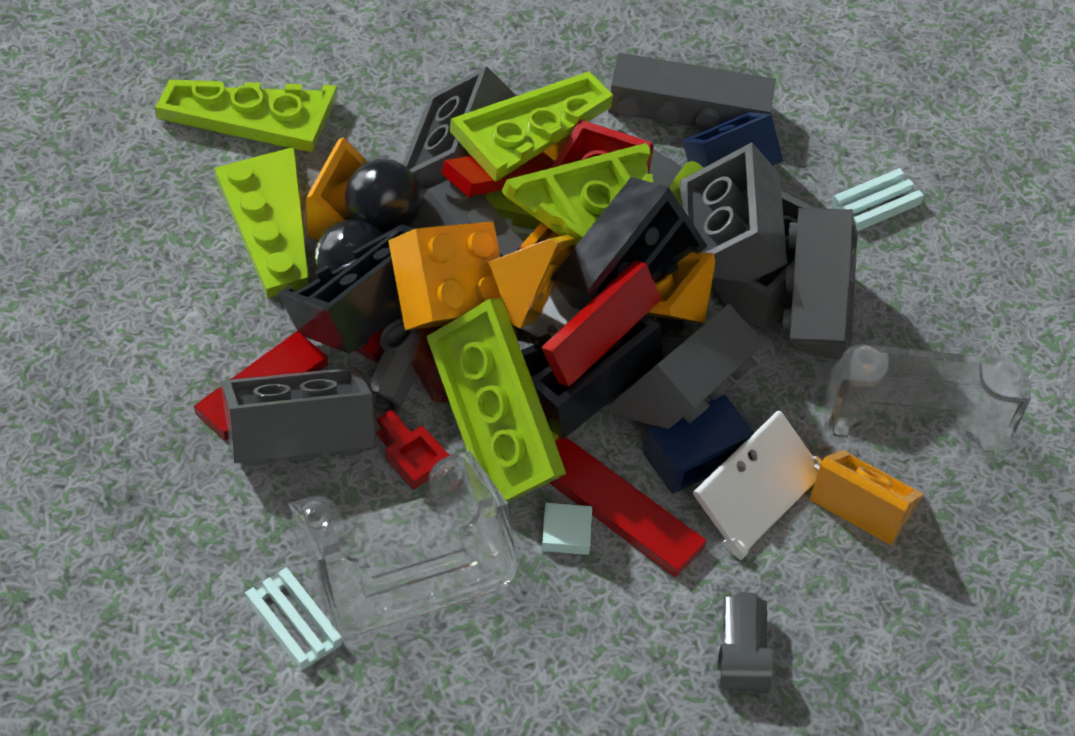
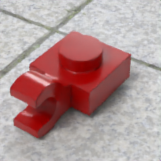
(409, 452)

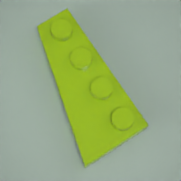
(270, 116)
(525, 125)
(267, 213)

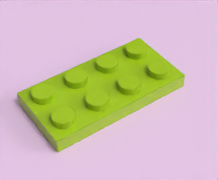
(496, 400)

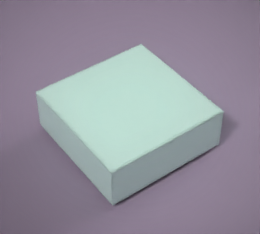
(567, 528)

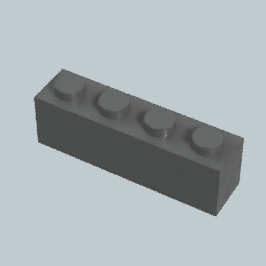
(686, 92)

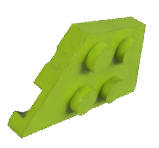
(577, 193)

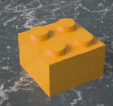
(444, 272)

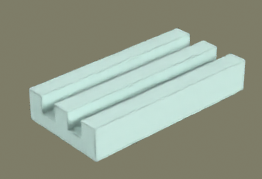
(875, 193)
(273, 589)

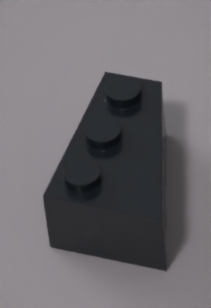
(638, 225)
(350, 302)
(608, 377)

